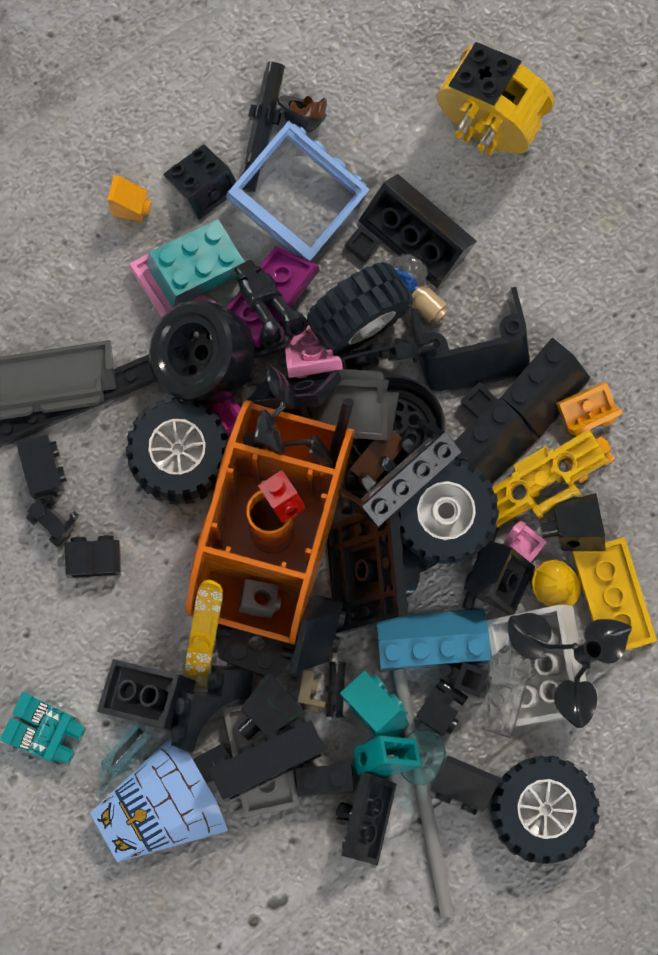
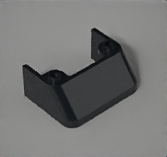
(479, 362)

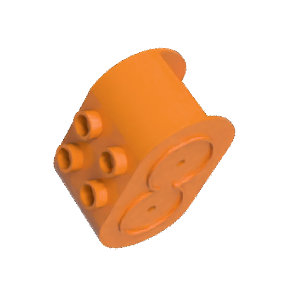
(249, 541)

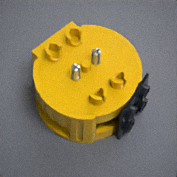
(495, 100)

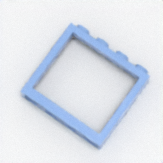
(318, 154)

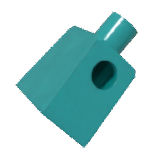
(374, 760)

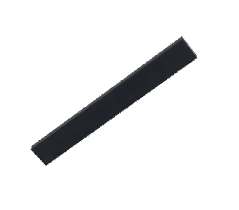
(128, 379)

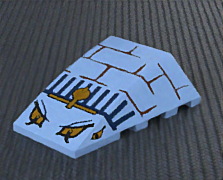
(158, 807)

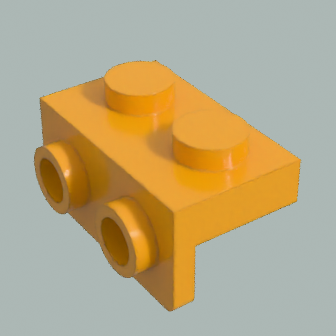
(588, 409)

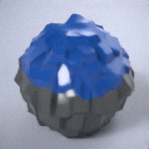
(410, 270)

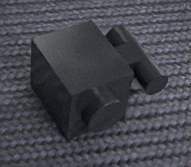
(468, 679)
(438, 713)

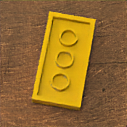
(614, 590)

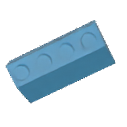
(434, 640)

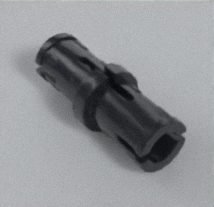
(334, 687)

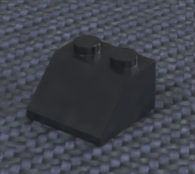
(499, 577)

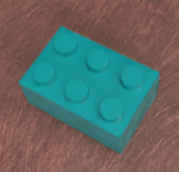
(194, 263)

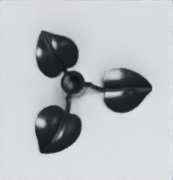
(267, 434)
(603, 642)

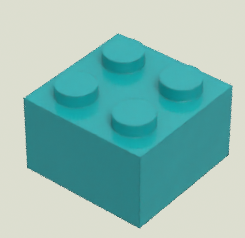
(374, 707)

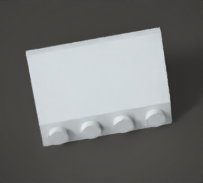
(549, 669)

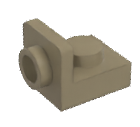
(309, 687)

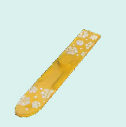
(203, 632)

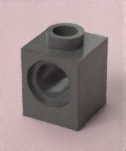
(249, 606)

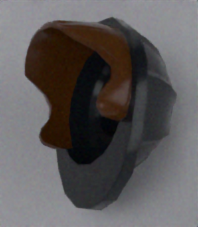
(303, 112)

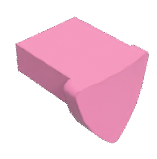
(525, 541)

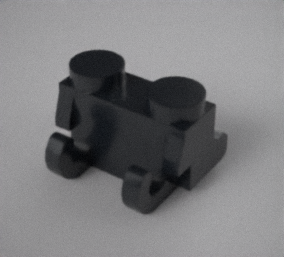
(51, 519)

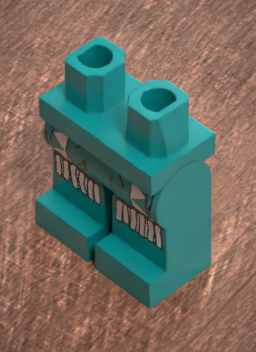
(50, 735)

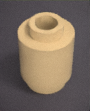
(428, 305)

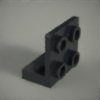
(201, 180)

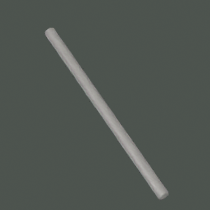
(426, 809)

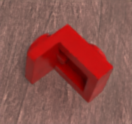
(282, 496)

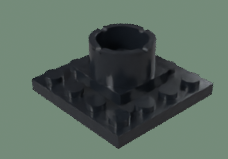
(370, 571)

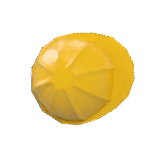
(555, 583)

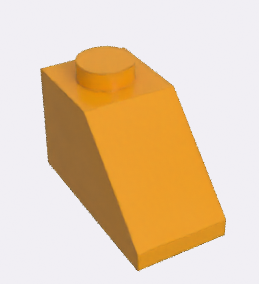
(128, 200)

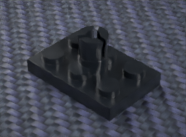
(307, 391)
(366, 818)

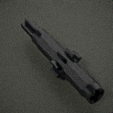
(263, 117)

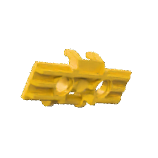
(542, 470)

